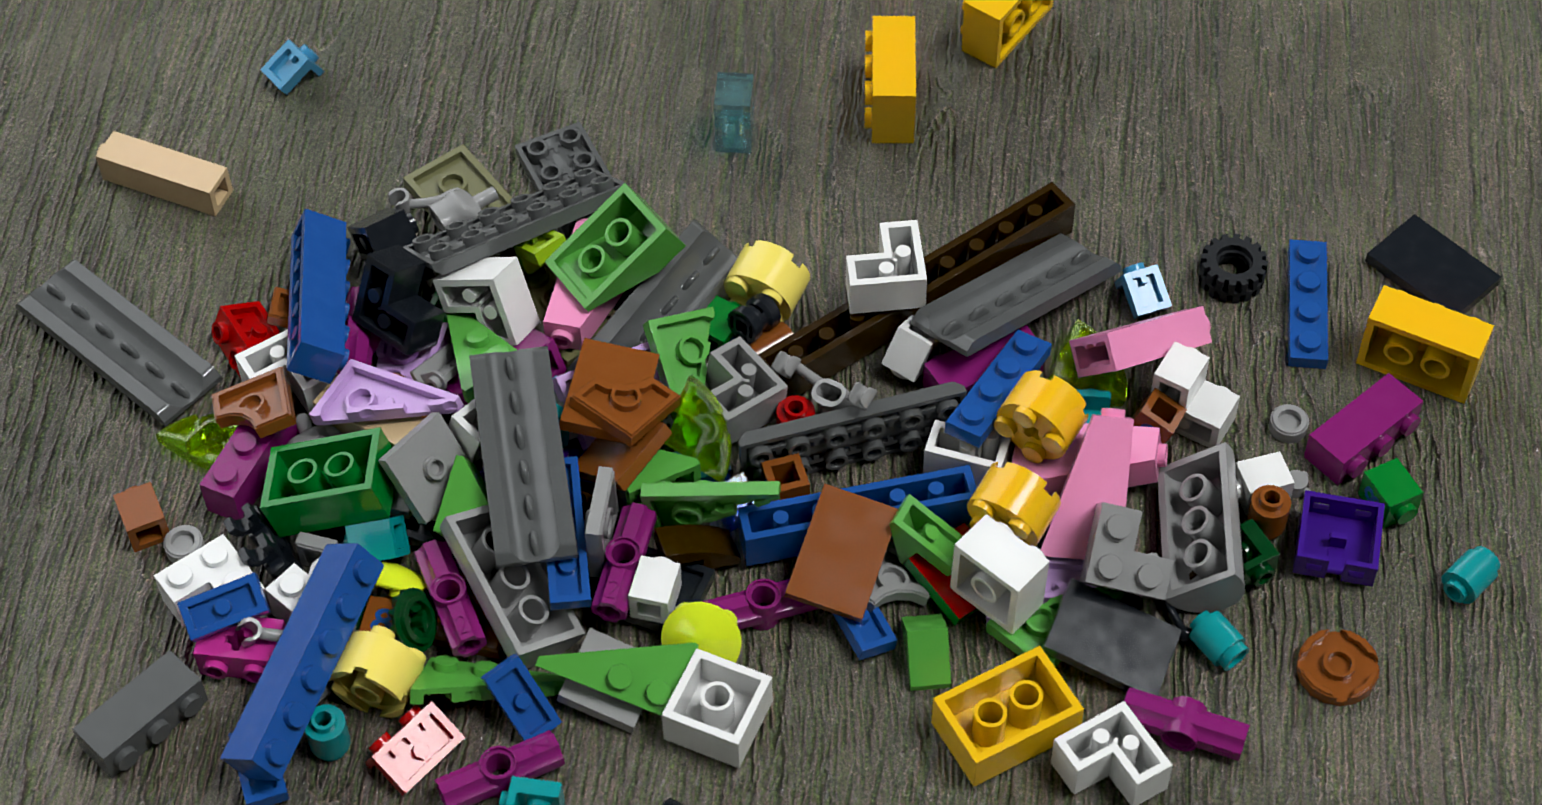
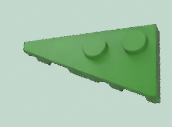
(471, 338)
(704, 499)

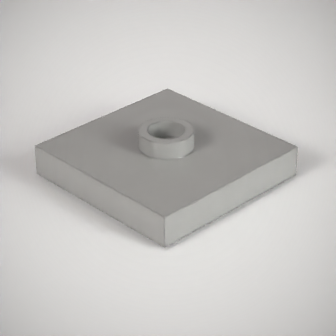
(422, 465)
(601, 519)
(597, 703)

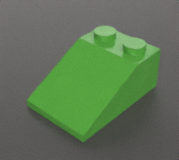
(614, 249)

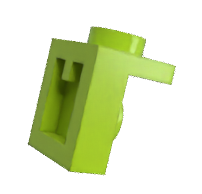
(538, 249)

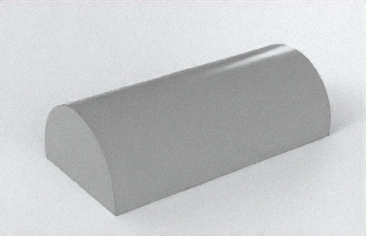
(1202, 530)
(510, 597)

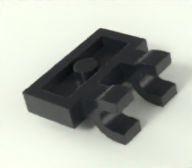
(272, 551)

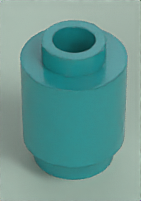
(1470, 575)
(1218, 639)
(328, 733)

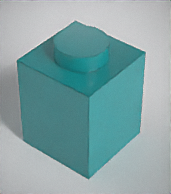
(381, 537)

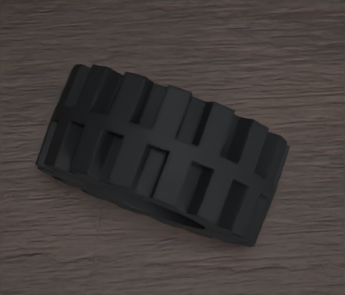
(1237, 252)

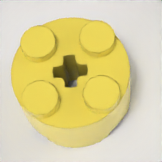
(769, 271)
(377, 672)

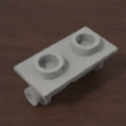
(437, 369)

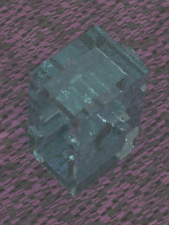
(734, 112)

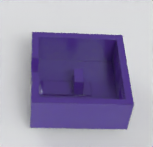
(1339, 537)

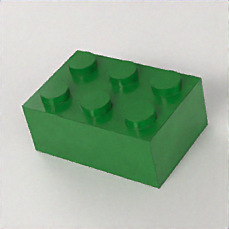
(327, 483)

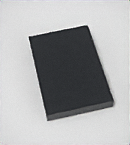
(1432, 266)
(1111, 639)

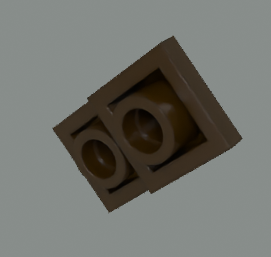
(695, 542)

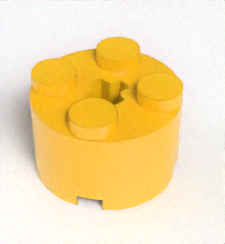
(1041, 416)
(1016, 499)

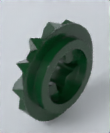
(423, 619)

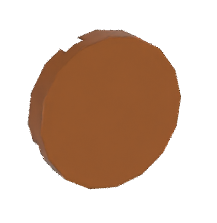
(1337, 667)

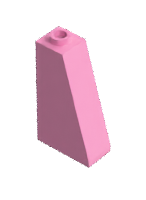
(568, 320)
(1139, 341)
(1145, 461)
(1095, 477)

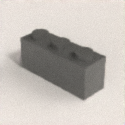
(140, 714)

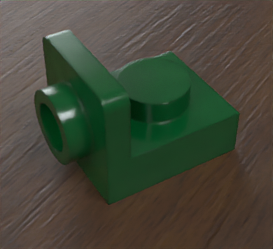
(1258, 555)

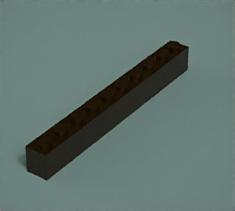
(845, 338)

